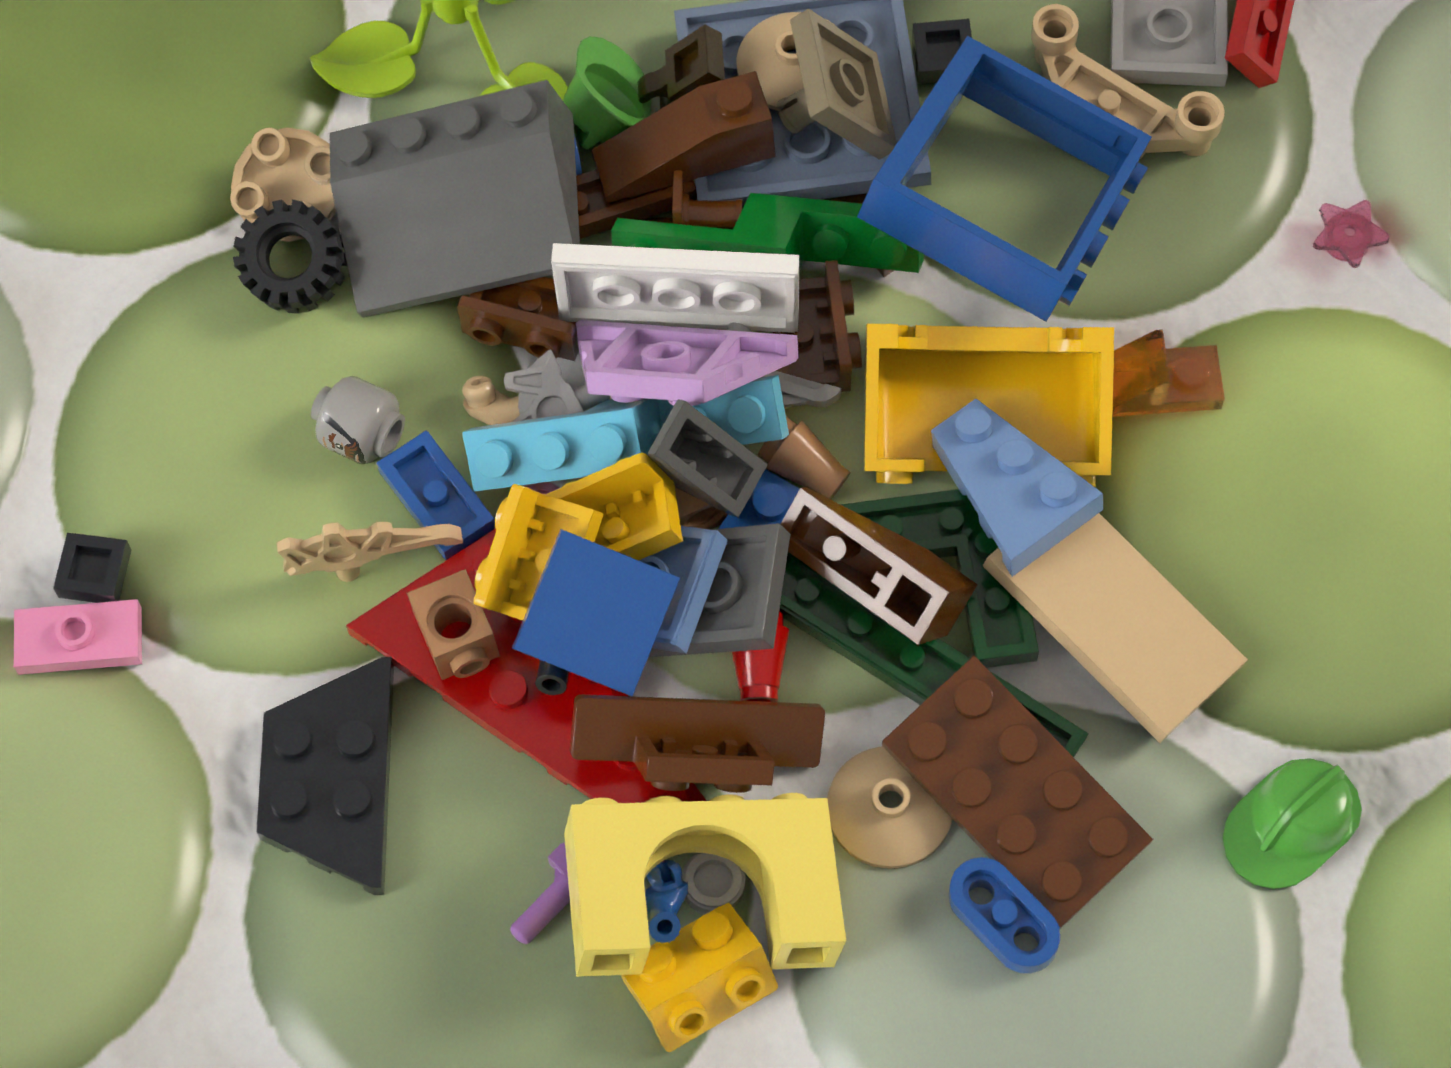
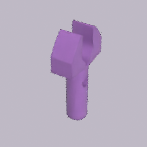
(547, 904)

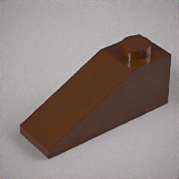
(699, 133)
(877, 567)

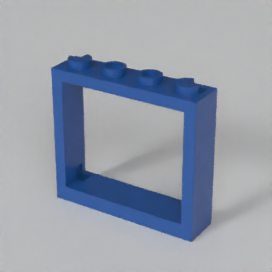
(1045, 112)

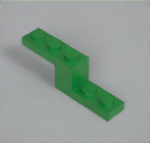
(783, 225)

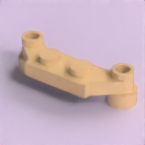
(1172, 130)

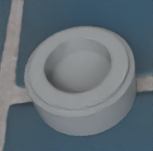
(712, 882)

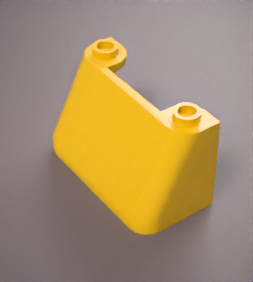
(1037, 379)

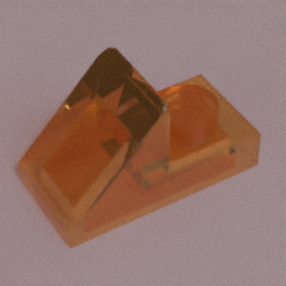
(1163, 379)

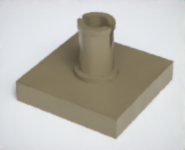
(840, 87)

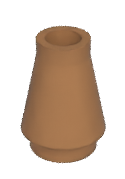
(804, 460)

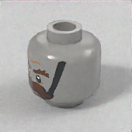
(357, 420)

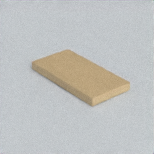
(1124, 624)

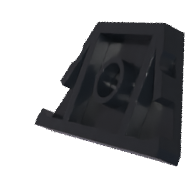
(330, 775)

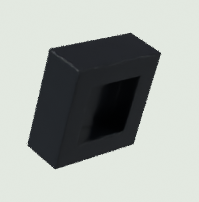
(936, 46)
(92, 568)

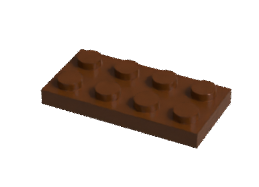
(1016, 791)

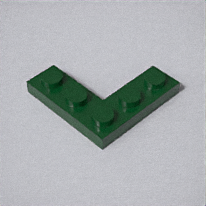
(949, 526)

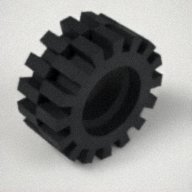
(266, 232)

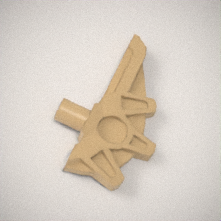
(347, 550)

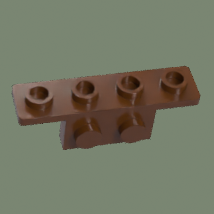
(698, 739)

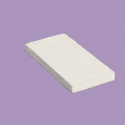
(676, 287)

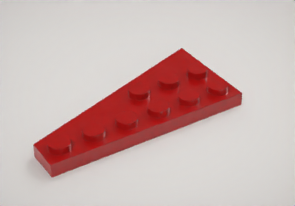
(505, 692)

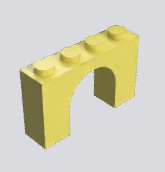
(775, 841)

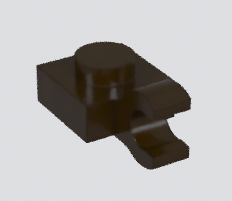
(688, 65)

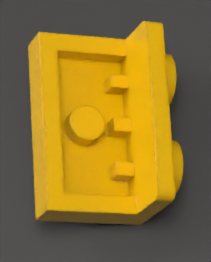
(636, 506)
(522, 544)
(702, 977)

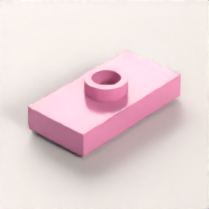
(77, 637)

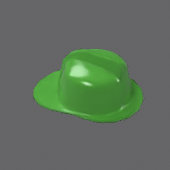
(604, 92)
(1291, 823)

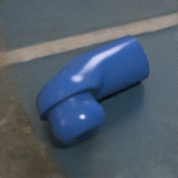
(664, 900)

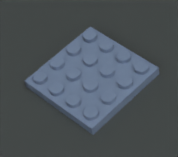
(816, 159)

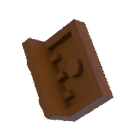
(519, 316)
(824, 345)

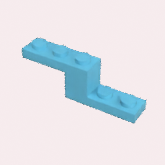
(608, 432)

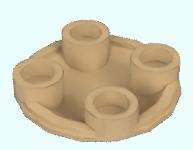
(284, 167)

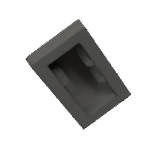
(706, 460)

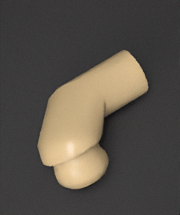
(487, 403)

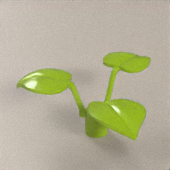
(377, 62)

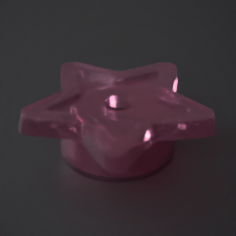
(1344, 246)

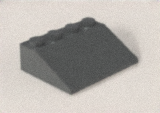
(455, 197)

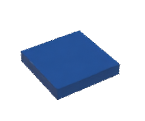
(596, 612)

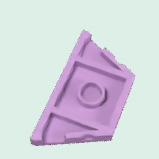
(676, 361)

